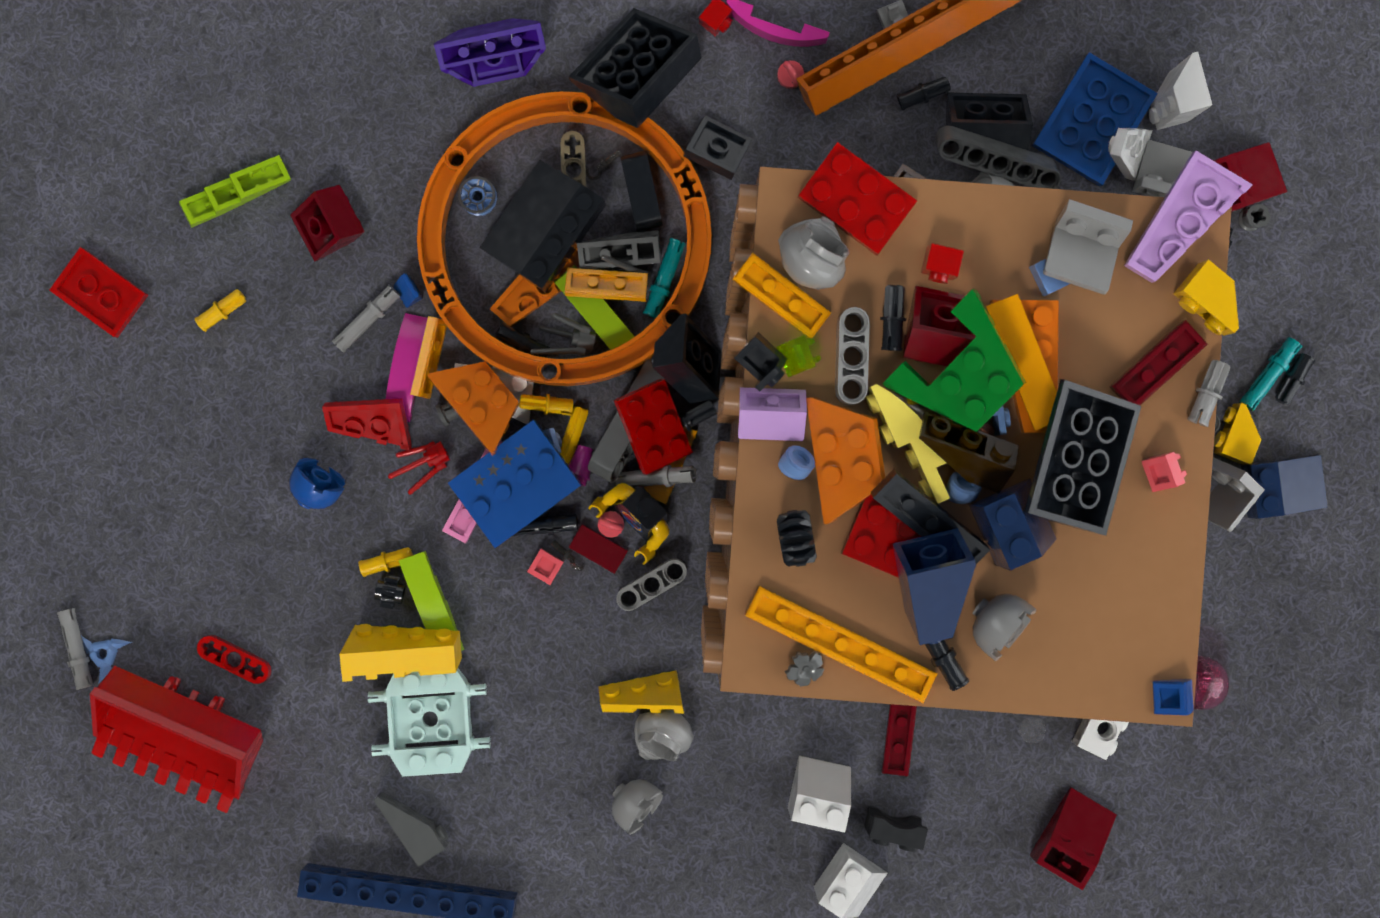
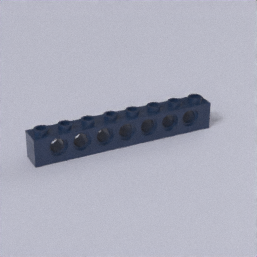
(404, 893)

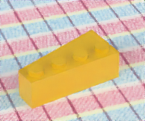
(399, 651)

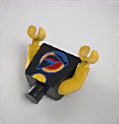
(640, 512)

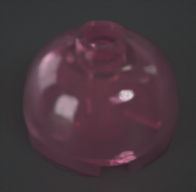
(1211, 684)

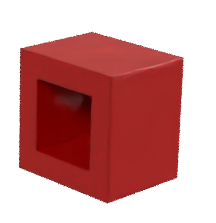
(716, 17)
(942, 263)

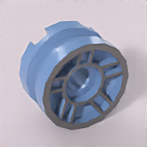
(467, 192)

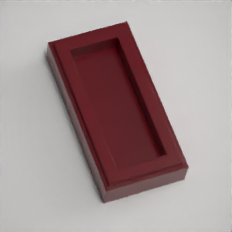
(598, 549)

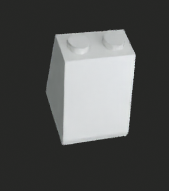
(821, 794)
(848, 883)

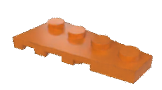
(524, 298)
(1044, 324)

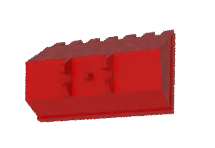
(174, 734)

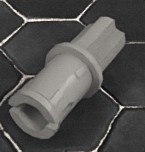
(1209, 392)

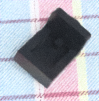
(762, 361)

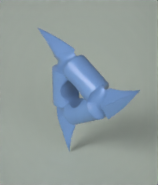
(104, 663)

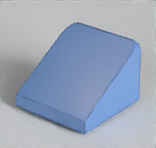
(1045, 283)

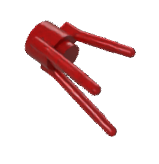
(434, 455)

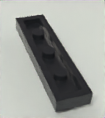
(921, 512)

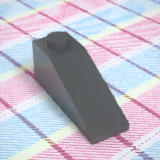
(630, 248)
(416, 832)

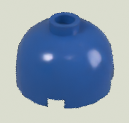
(315, 486)

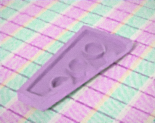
(1189, 209)

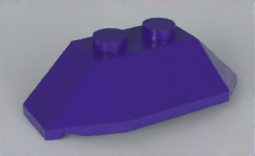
(491, 51)

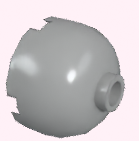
(1000, 622)
(634, 803)

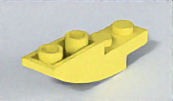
(903, 427)

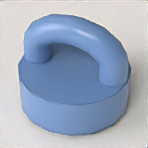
(796, 462)
(960, 490)

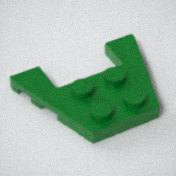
(975, 381)

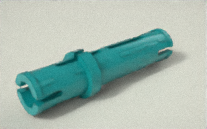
(663, 281)
(1275, 367)

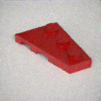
(373, 419)

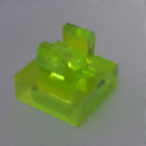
(798, 355)

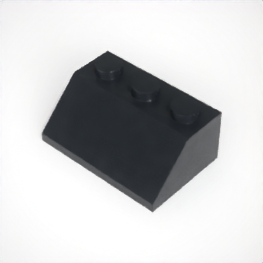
(991, 115)
(688, 361)

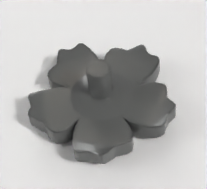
(805, 668)

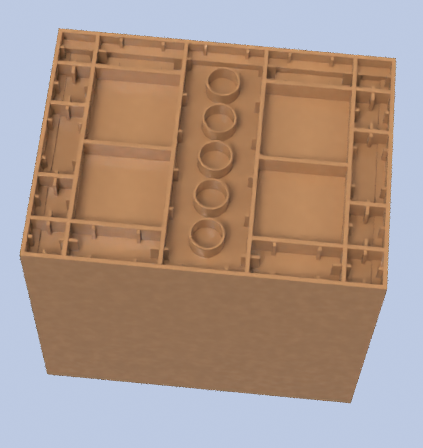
(1106, 606)

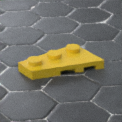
(648, 692)

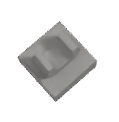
(892, 13)

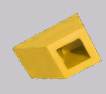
(1211, 296)
(1239, 436)

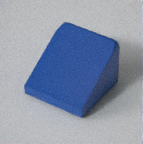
(408, 290)
(1173, 697)

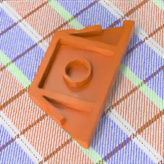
(479, 400)
(845, 456)

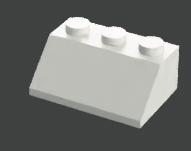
(1181, 95)

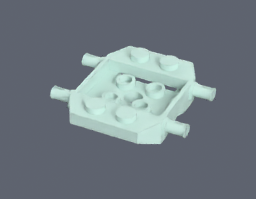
(408, 726)

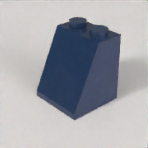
(1009, 531)
(934, 582)

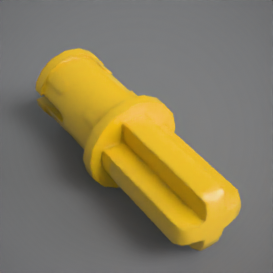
(220, 310)
(547, 404)
(383, 562)

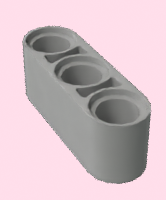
(859, 341)
(644, 595)

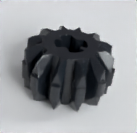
(796, 538)

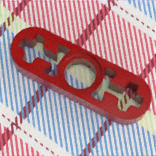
(219, 644)

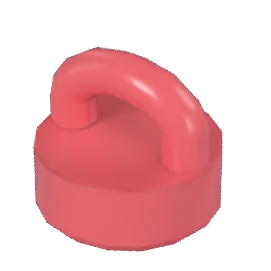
(788, 73)
(611, 524)

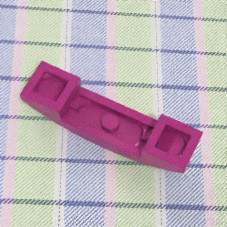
(808, 37)
(405, 361)

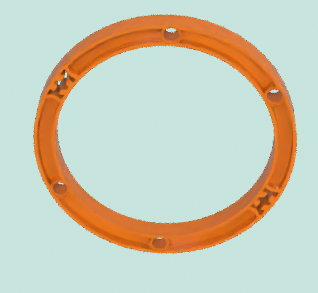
(487, 133)

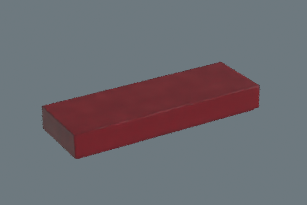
(1159, 364)
(899, 739)

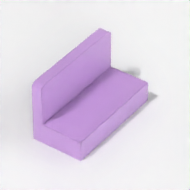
(772, 414)

